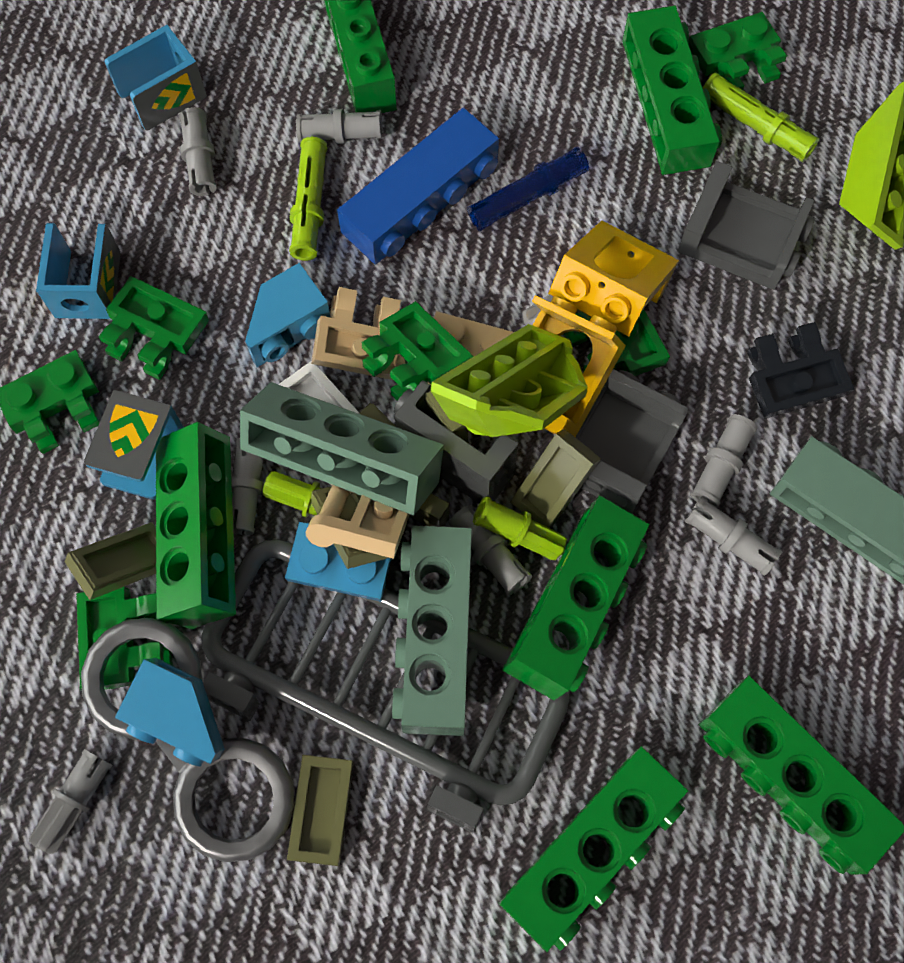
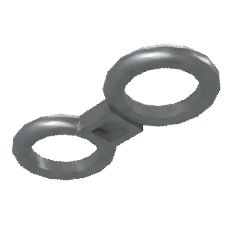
(189, 775)

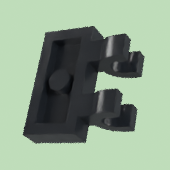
(801, 382)

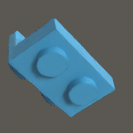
(326, 570)

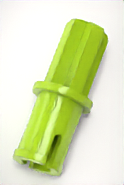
(290, 492)
(519, 529)

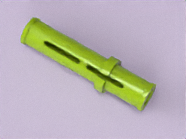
(767, 122)
(307, 211)

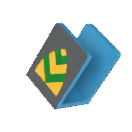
(157, 77)
(54, 274)
(128, 442)

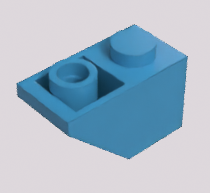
(284, 315)
(174, 709)

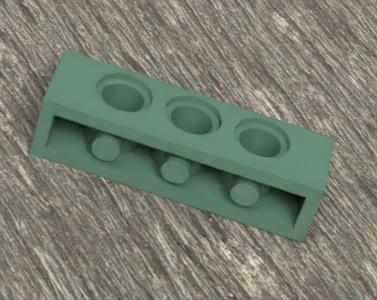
(341, 447)
(448, 553)

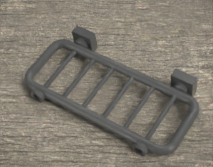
(465, 785)

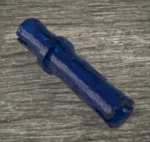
(540, 182)

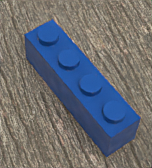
(419, 186)

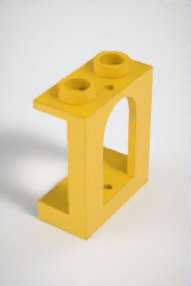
(628, 278)
(560, 318)

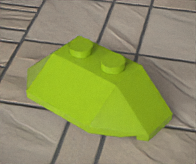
(876, 172)
(513, 384)

